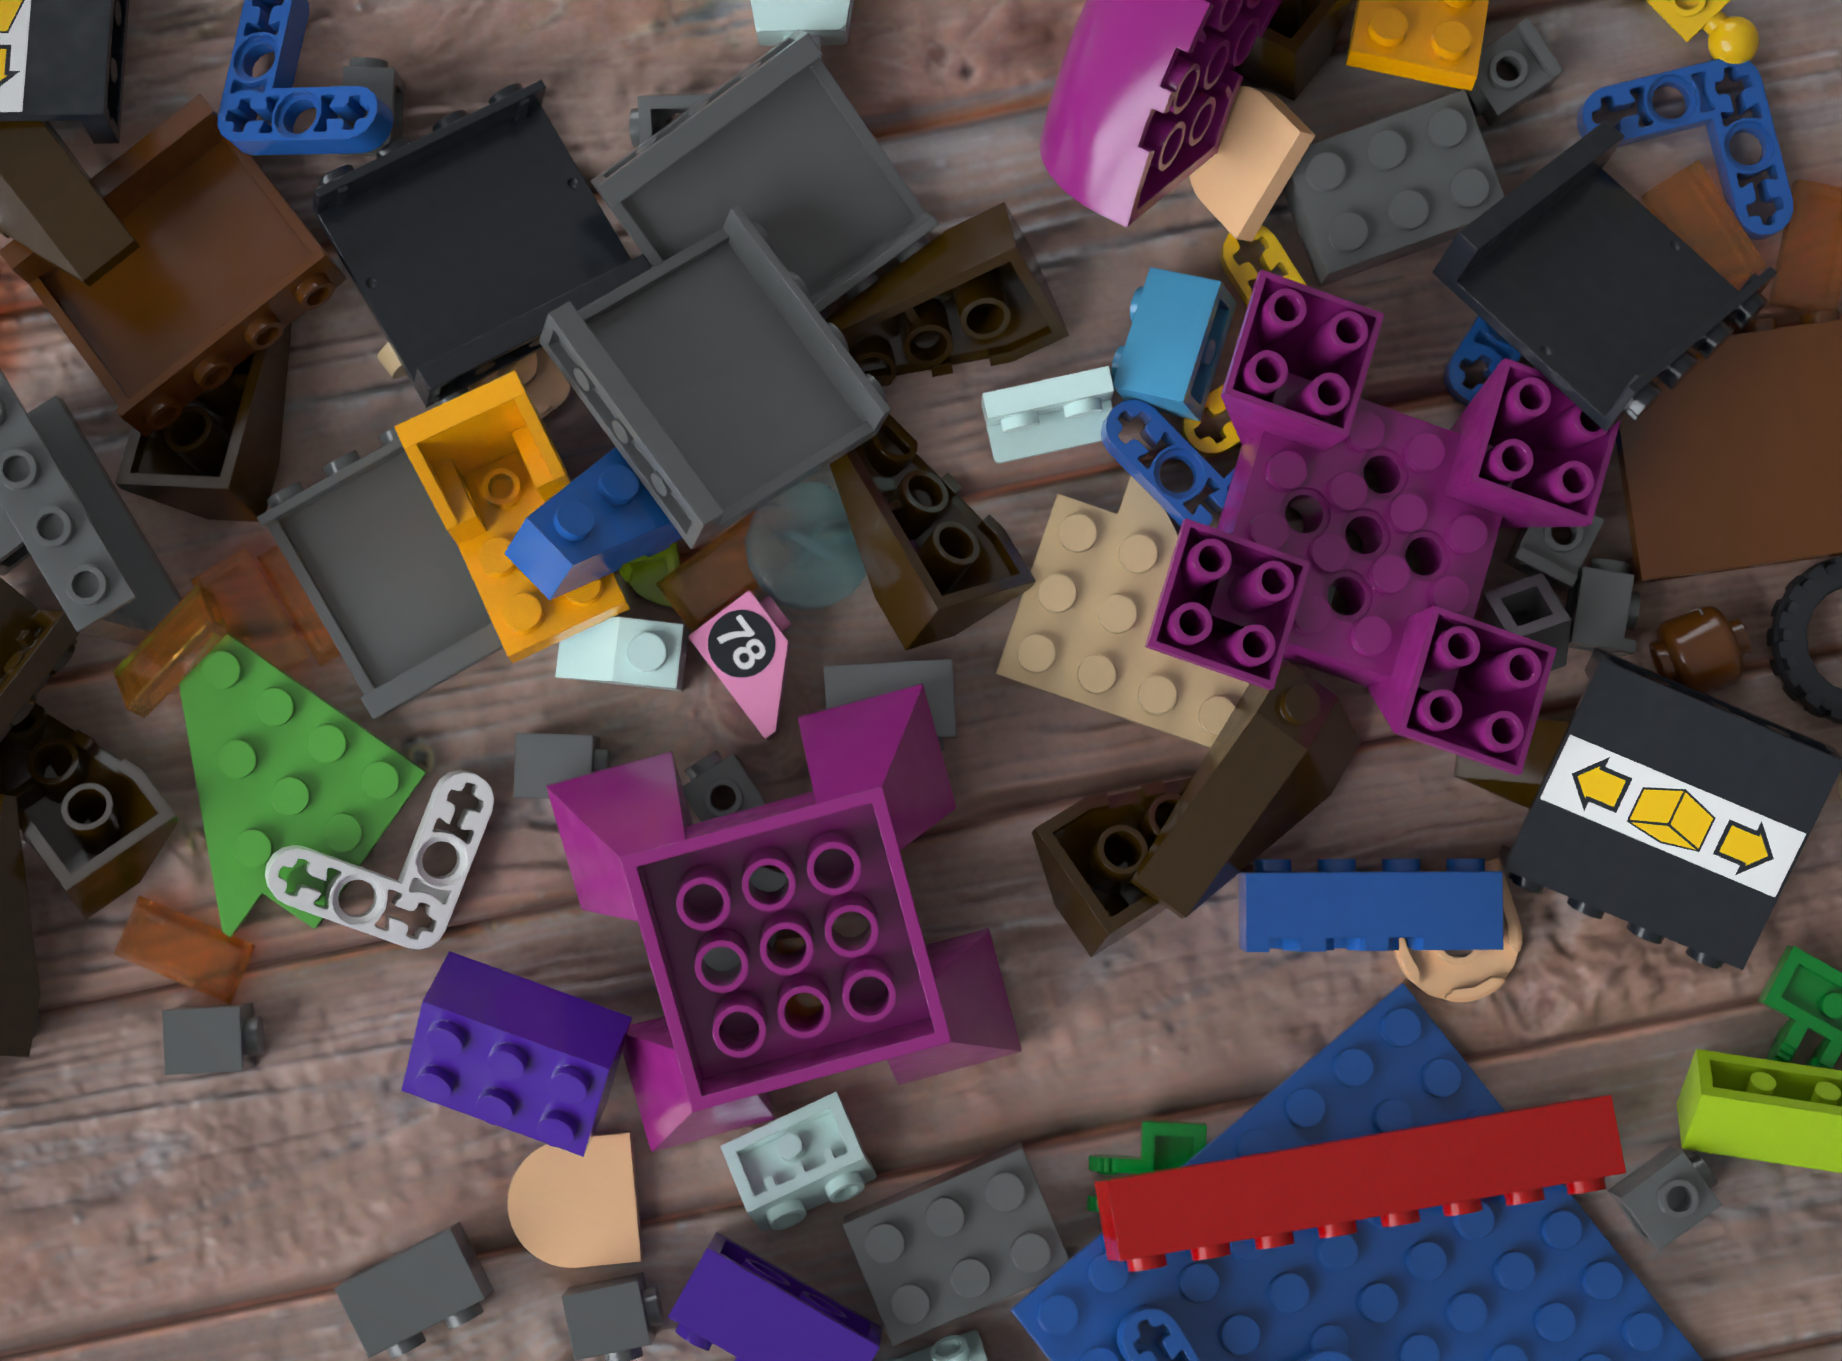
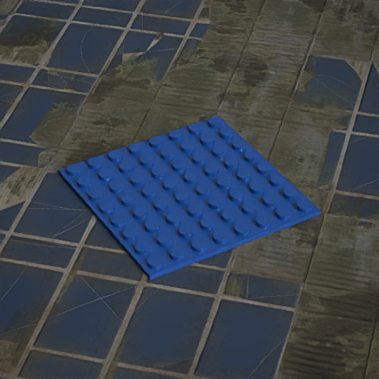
(1441, 1289)

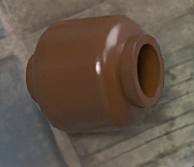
(1701, 649)

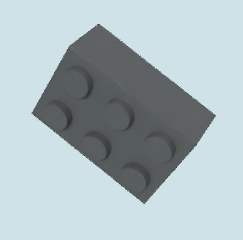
(1391, 187)
(956, 1243)

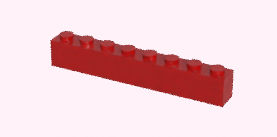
(1359, 1179)

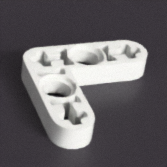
(413, 883)

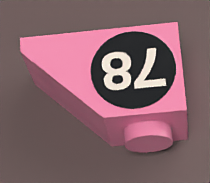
(749, 657)

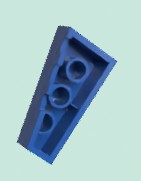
(591, 529)

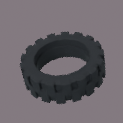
(1790, 642)

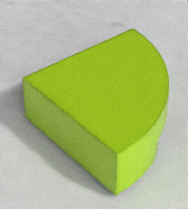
(647, 571)

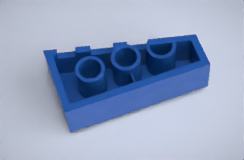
(1370, 908)

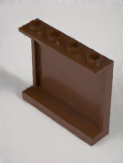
(207, 287)
(1740, 456)

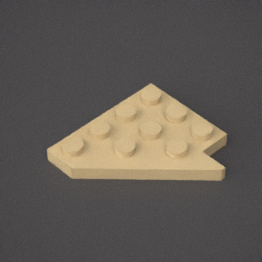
(1091, 615)

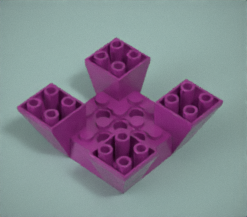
(1260, 589)
(691, 890)

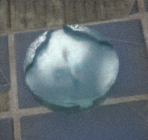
(804, 548)

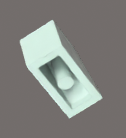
(626, 654)

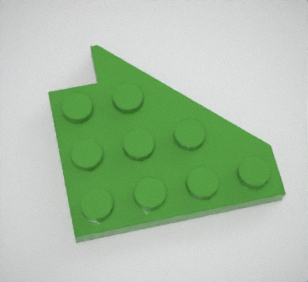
(281, 773)

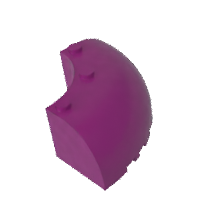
(1145, 97)

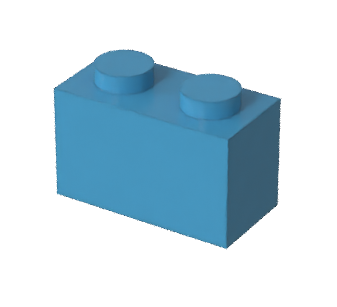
(1173, 342)

